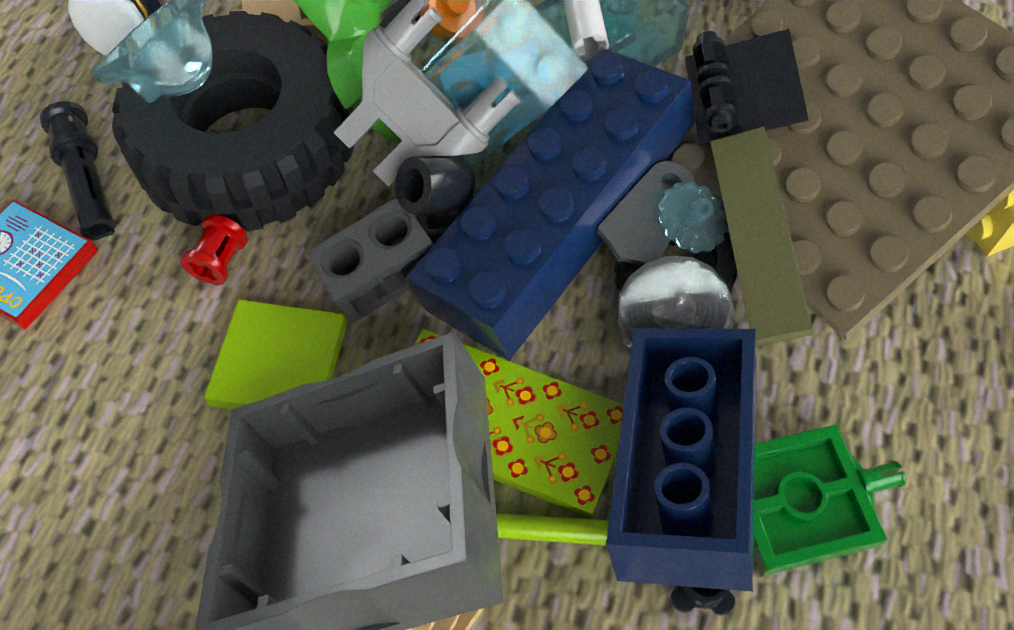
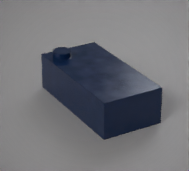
(687, 460)

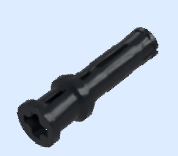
(75, 154)

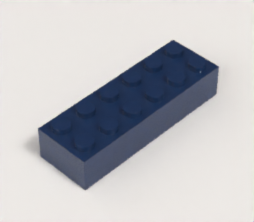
(541, 208)

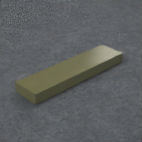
(760, 238)

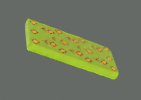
(547, 433)

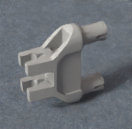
(412, 104)

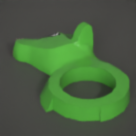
(345, 27)

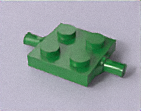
(815, 500)

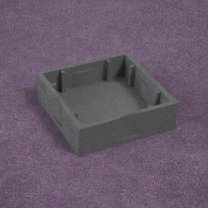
(358, 501)

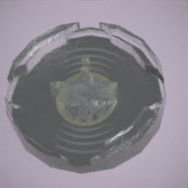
(674, 295)

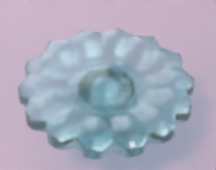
(692, 217)

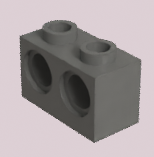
(380, 266)

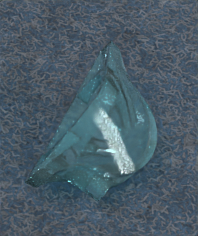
(163, 53)

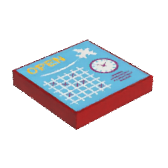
(36, 261)

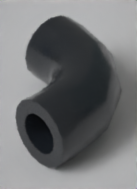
(434, 184)

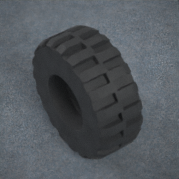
(250, 172)

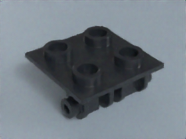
(744, 85)

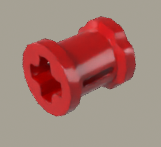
(214, 249)

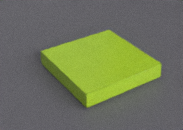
(273, 351)

